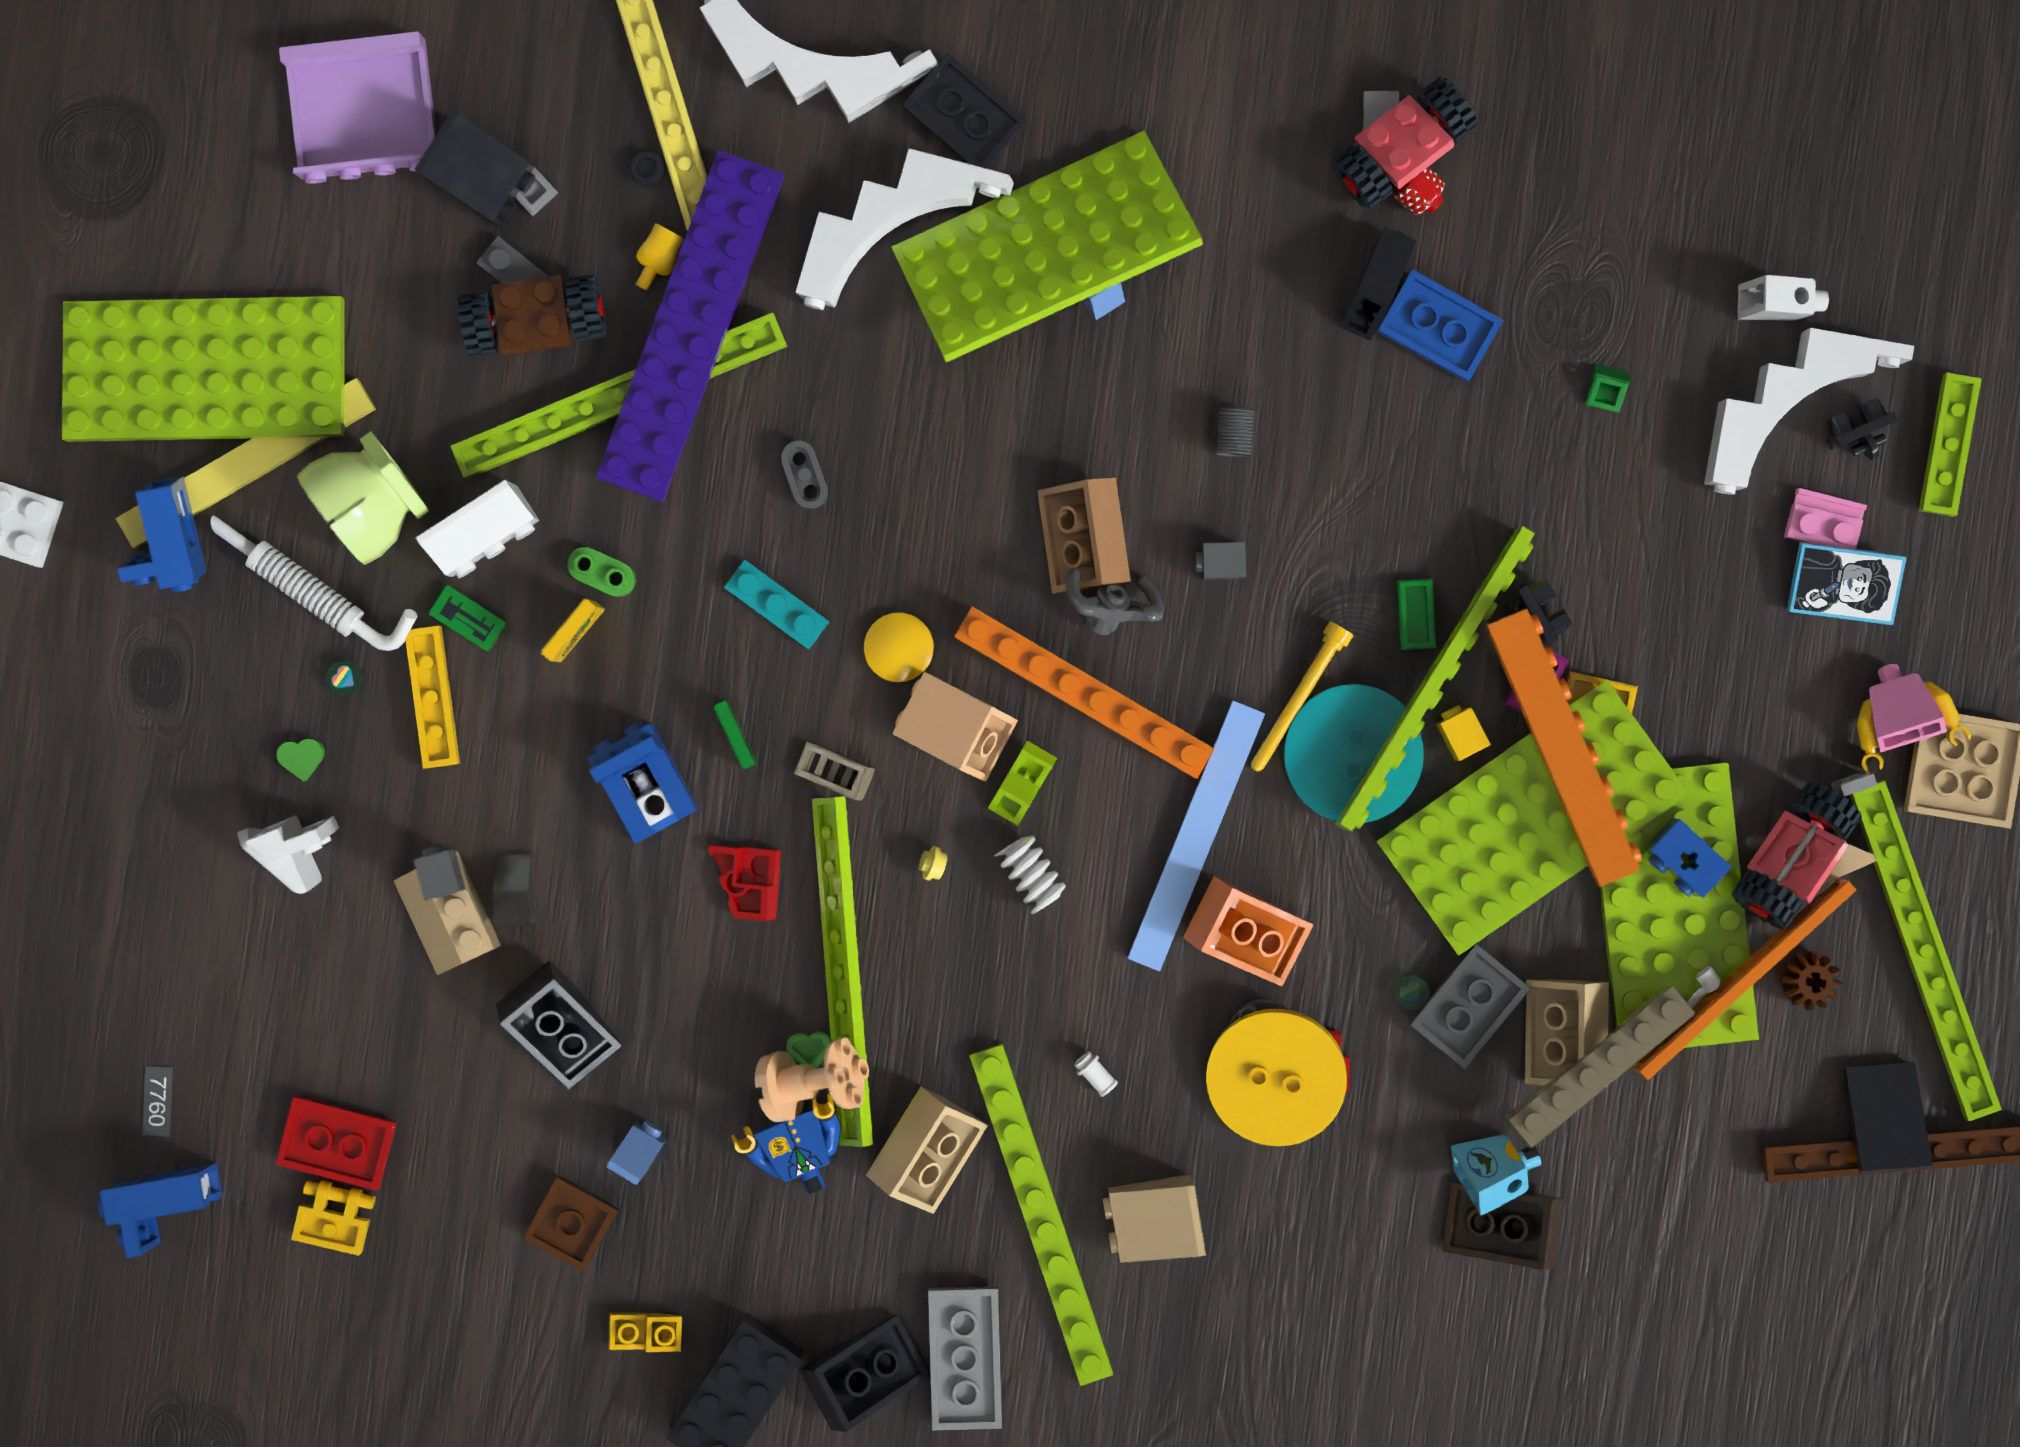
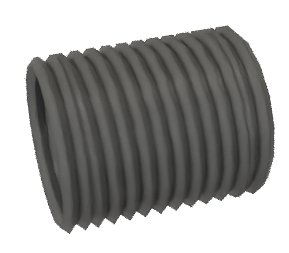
(1234, 432)

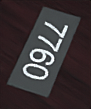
(157, 1101)

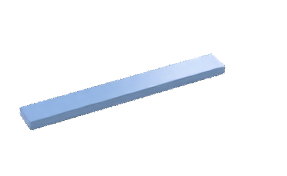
(1196, 836)

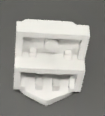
(287, 850)

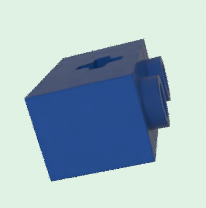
(1705, 867)

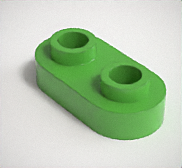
(600, 572)

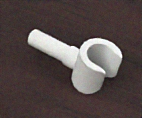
(1709, 982)

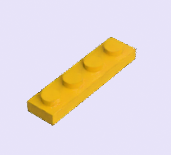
(432, 697)

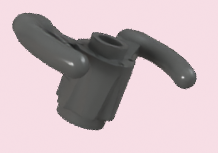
(1113, 605)

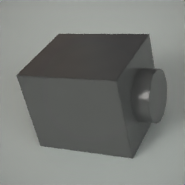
(1221, 561)
(439, 872)

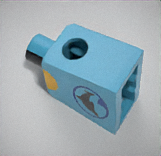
(1493, 1170)

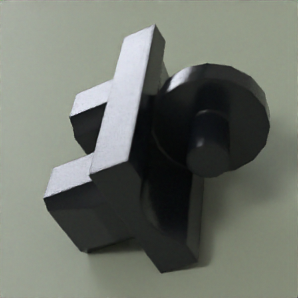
(1874, 418)
(1538, 595)

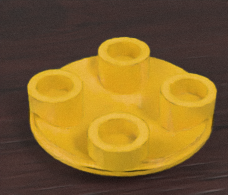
(898, 647)

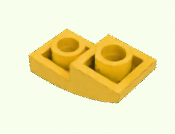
(644, 1331)

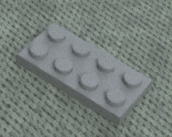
(965, 1358)

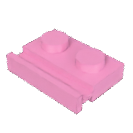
(1824, 520)

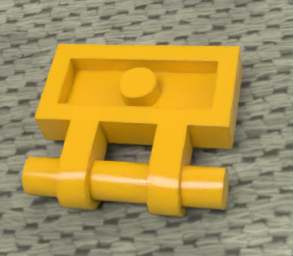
(331, 1228)

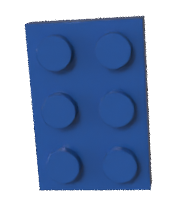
(1439, 326)

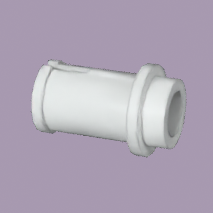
(1095, 1073)

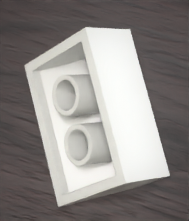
(479, 529)

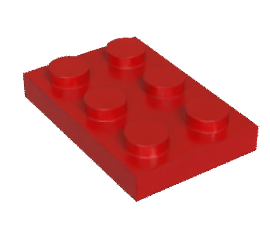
(336, 1142)

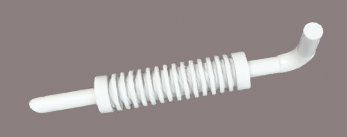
(311, 592)

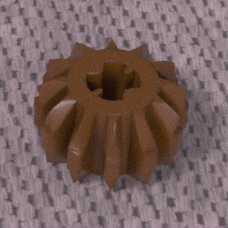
(1811, 994)

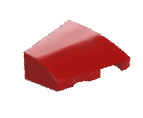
(750, 879)

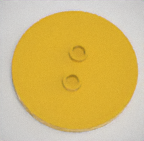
(1276, 1077)

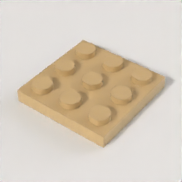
(1968, 780)

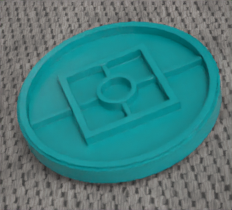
(1336, 743)

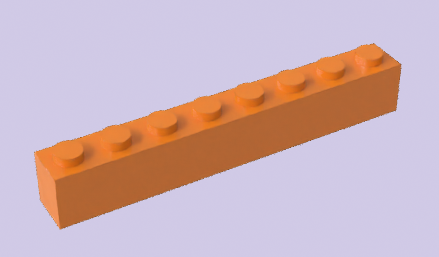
(1084, 693)
(1563, 748)

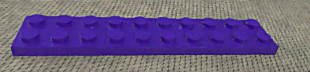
(690, 326)

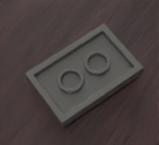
(1469, 1005)

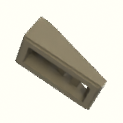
(861, 782)

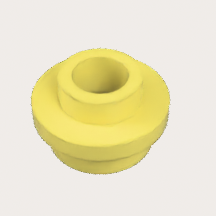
(933, 863)

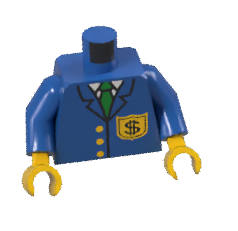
(795, 1146)

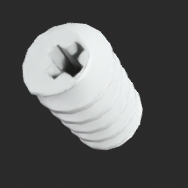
(1031, 872)

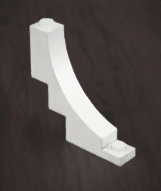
(853, 81)
(924, 186)
(1821, 360)

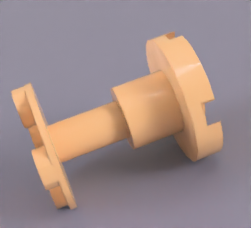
(789, 1084)

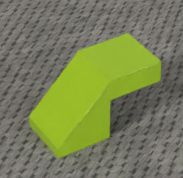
(1022, 783)

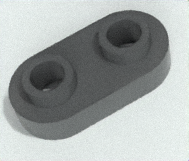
(804, 475)

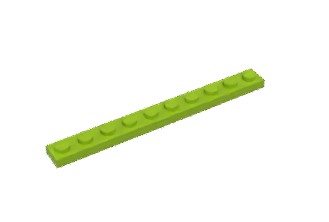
(597, 404)
(1443, 668)
(841, 951)
(1925, 952)
(1041, 1214)

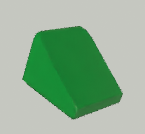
(1607, 388)

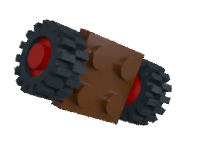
(531, 315)

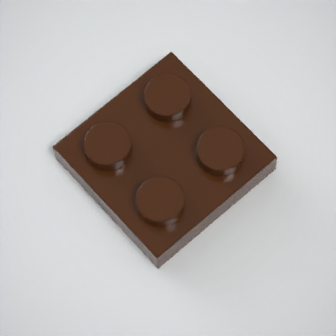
(571, 1223)

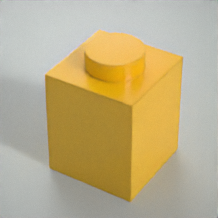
(1462, 732)

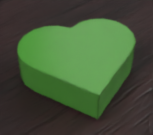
(301, 757)
(808, 1048)

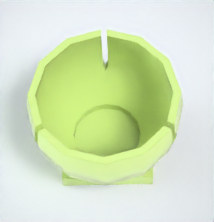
(364, 496)

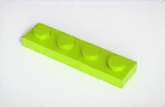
(1950, 444)

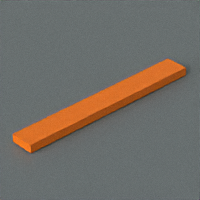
(1746, 976)

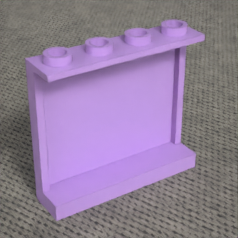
(359, 105)

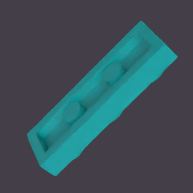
(776, 604)

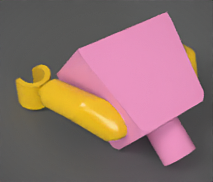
(1903, 713)

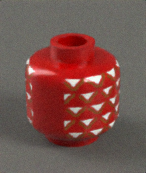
(1421, 192)

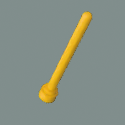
(1334, 640)

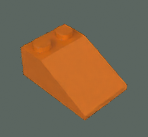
(1247, 931)

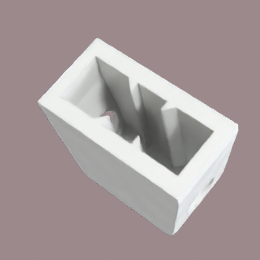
(1780, 298)

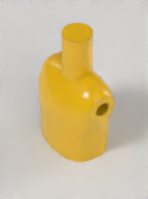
(658, 254)

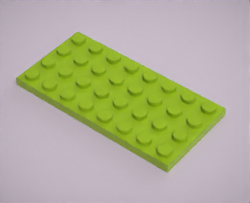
(1046, 246)
(203, 369)
(1504, 833)
(1667, 938)

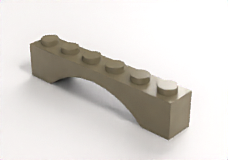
(1600, 1067)

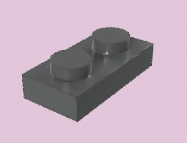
(507, 263)

